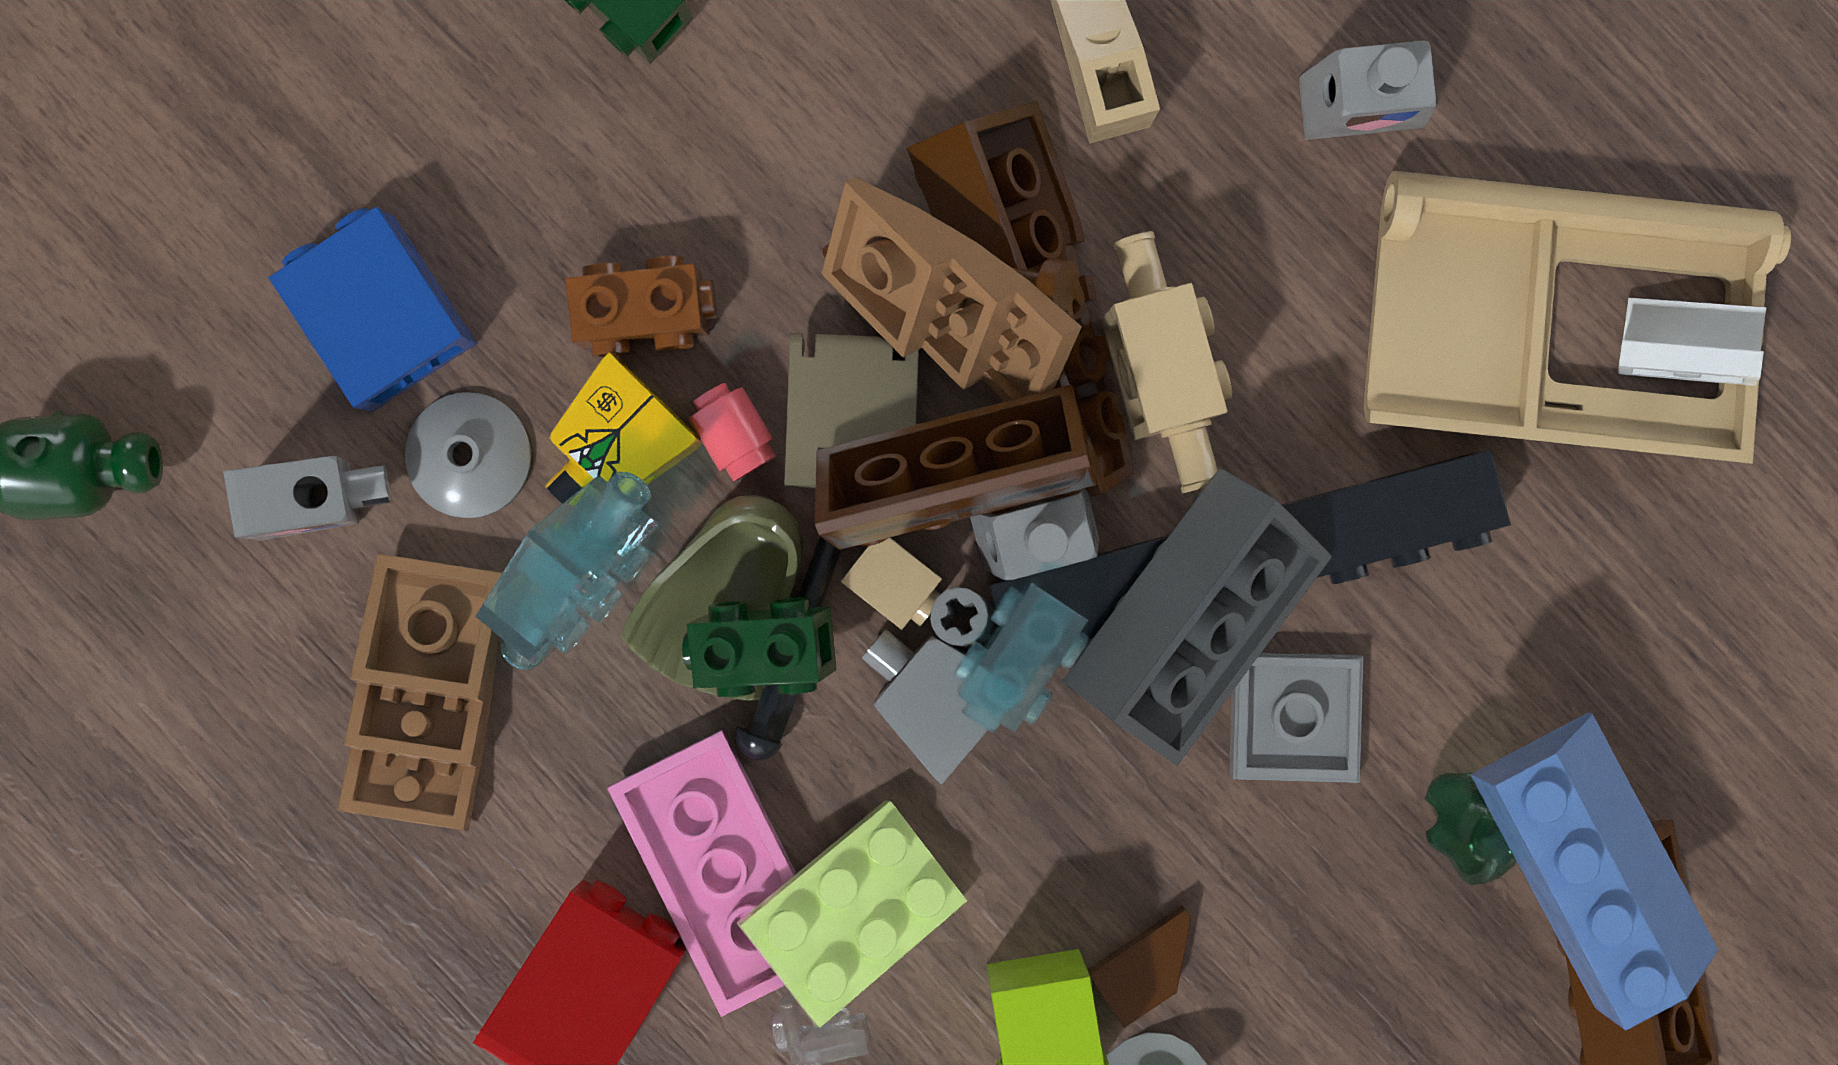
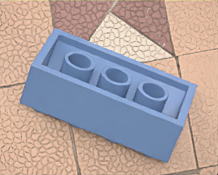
(1599, 871)

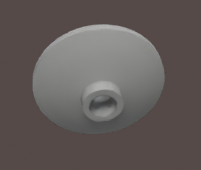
(498, 461)

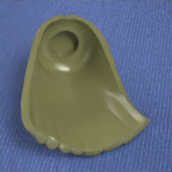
(741, 554)

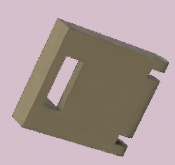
(842, 397)

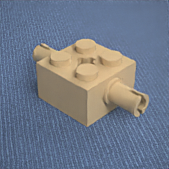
(1166, 361)

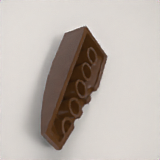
(1008, 194)

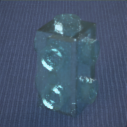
(1010, 673)

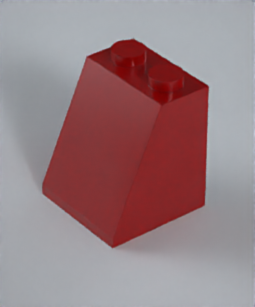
(584, 983)

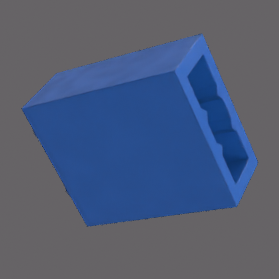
(371, 308)

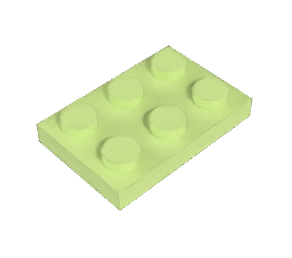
(852, 913)

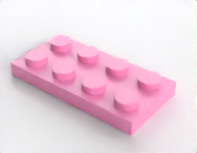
(709, 859)

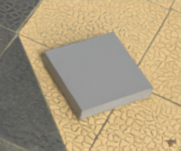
(1298, 718)

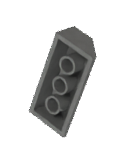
(1198, 615)

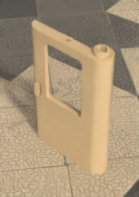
(1471, 305)

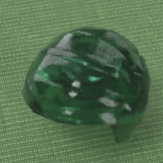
(1467, 830)

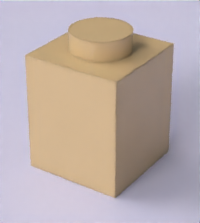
(894, 583)

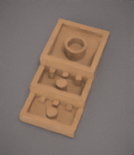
(945, 295)
(420, 694)

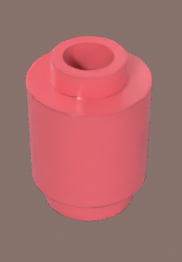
(732, 431)

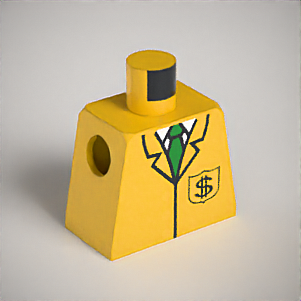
(617, 428)

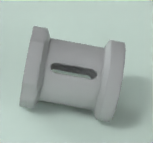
(945, 612)

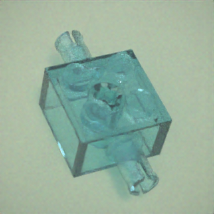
(570, 570)

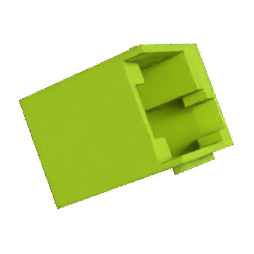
(1045, 1011)

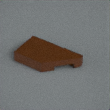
(1144, 969)

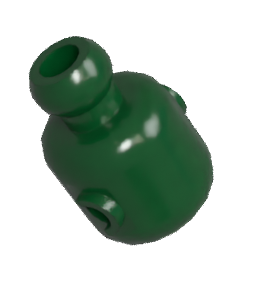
(70, 466)

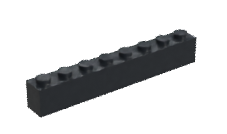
(1356, 525)

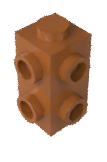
(639, 306)

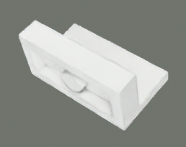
(1693, 341)

